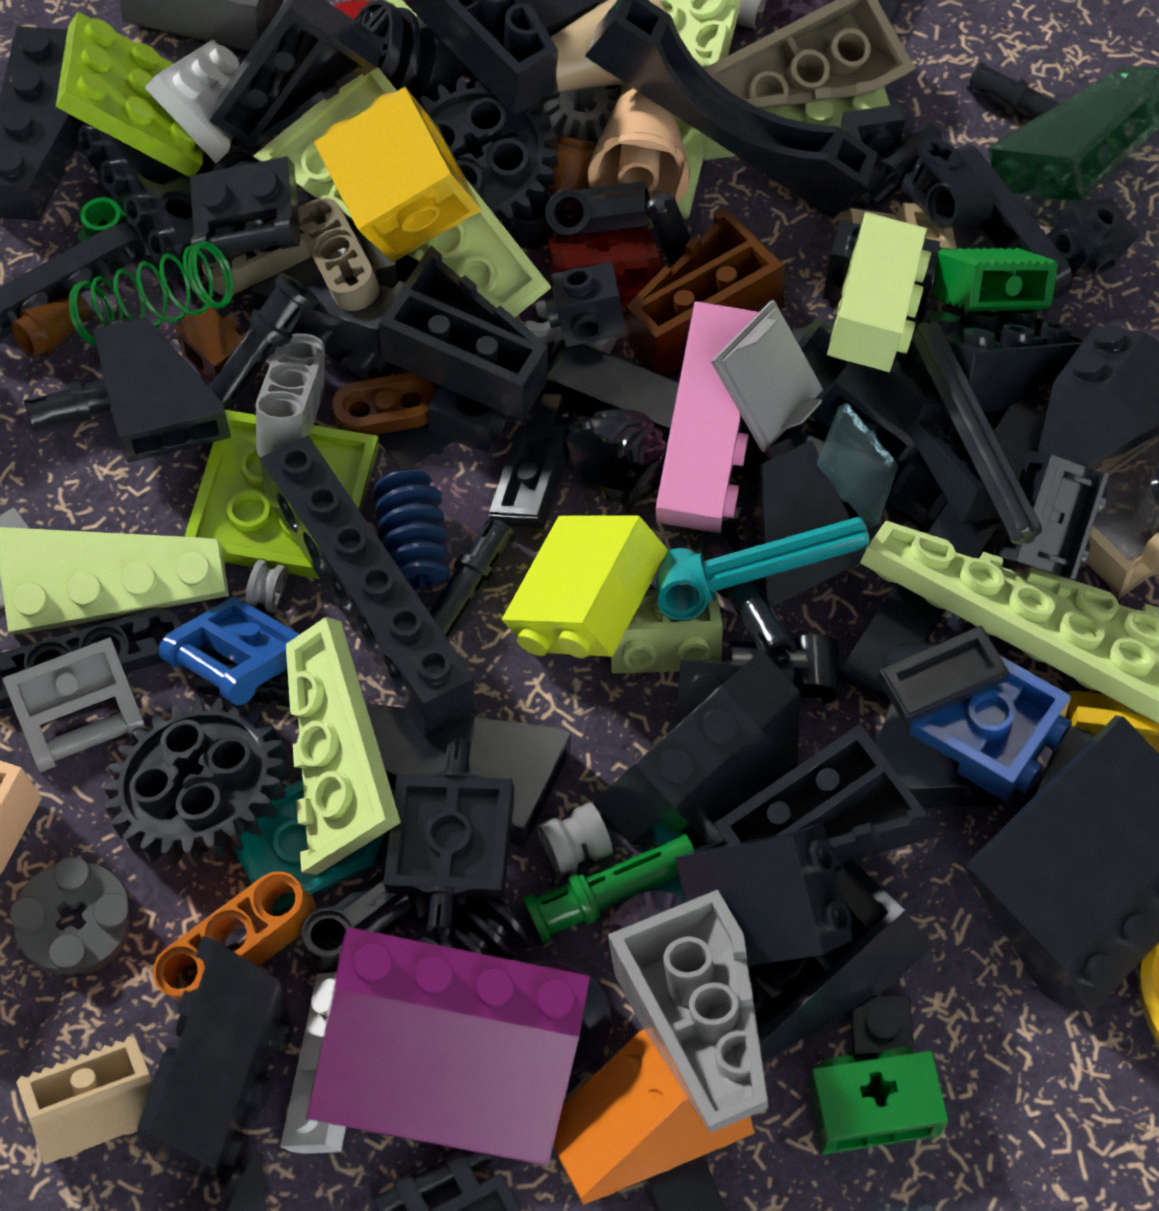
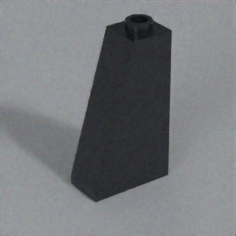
(499, 749)

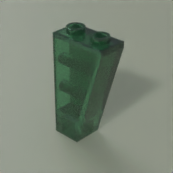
(1082, 138)

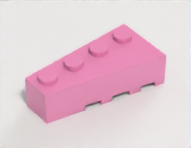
(703, 429)

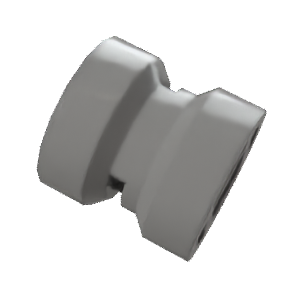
(575, 839)

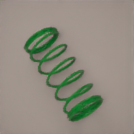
(190, 277)

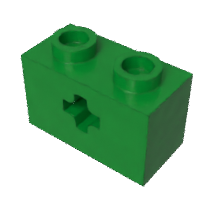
(854, 1122)

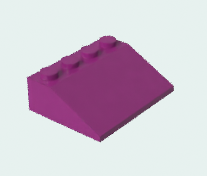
(447, 1047)

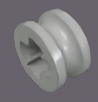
(266, 585)

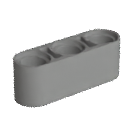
(290, 393)

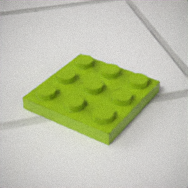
(105, 87)
(233, 497)

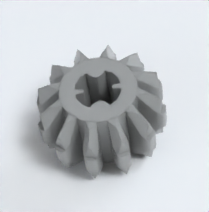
(580, 112)

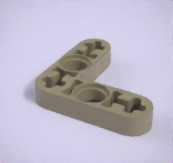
(323, 232)

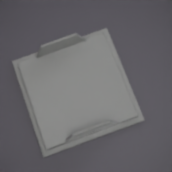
(768, 376)

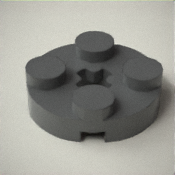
(72, 950)

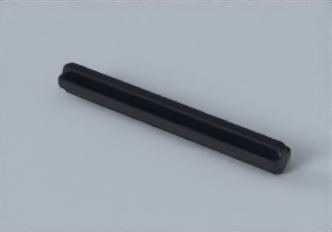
(976, 434)

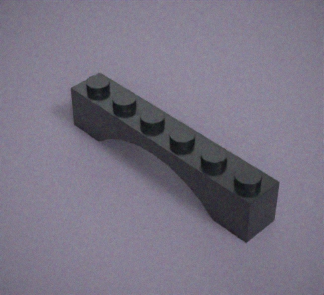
(812, 160)

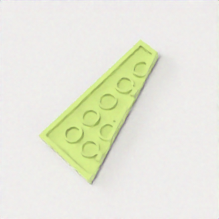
(473, 248)
(1039, 612)

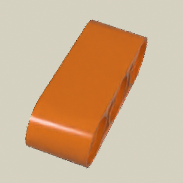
(249, 911)

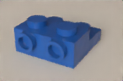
(1000, 732)

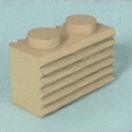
(86, 1099)

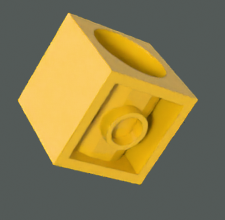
(396, 175)

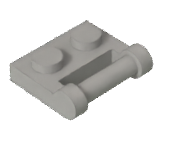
(68, 686)

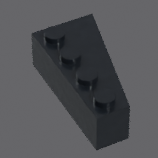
(33, 132)

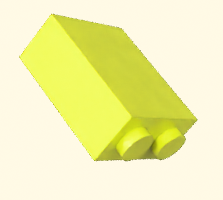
(585, 585)

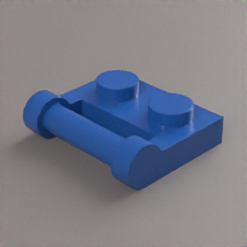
(238, 634)

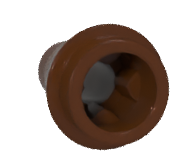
(47, 326)

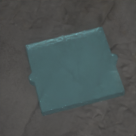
(857, 465)

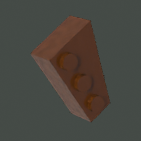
(718, 268)

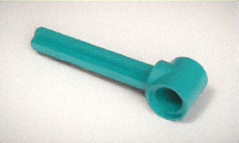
(705, 577)

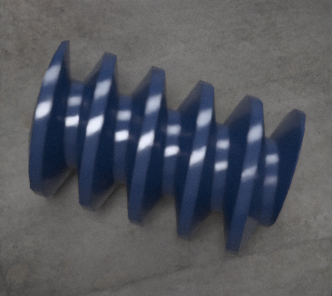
(412, 527)

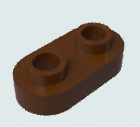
(384, 403)

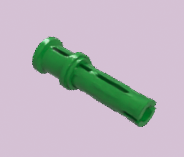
(586, 897)

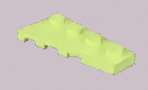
(341, 764)

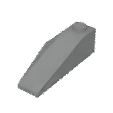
(696, 1004)

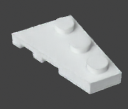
(191, 91)

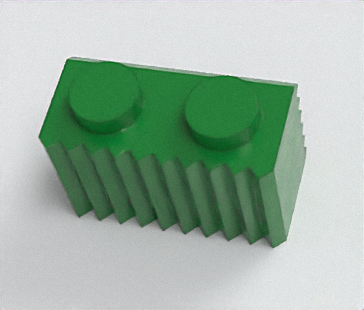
(994, 279)

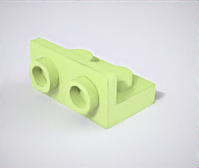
(660, 642)

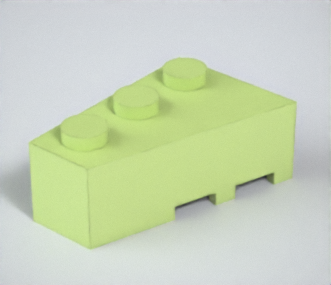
(880, 293)

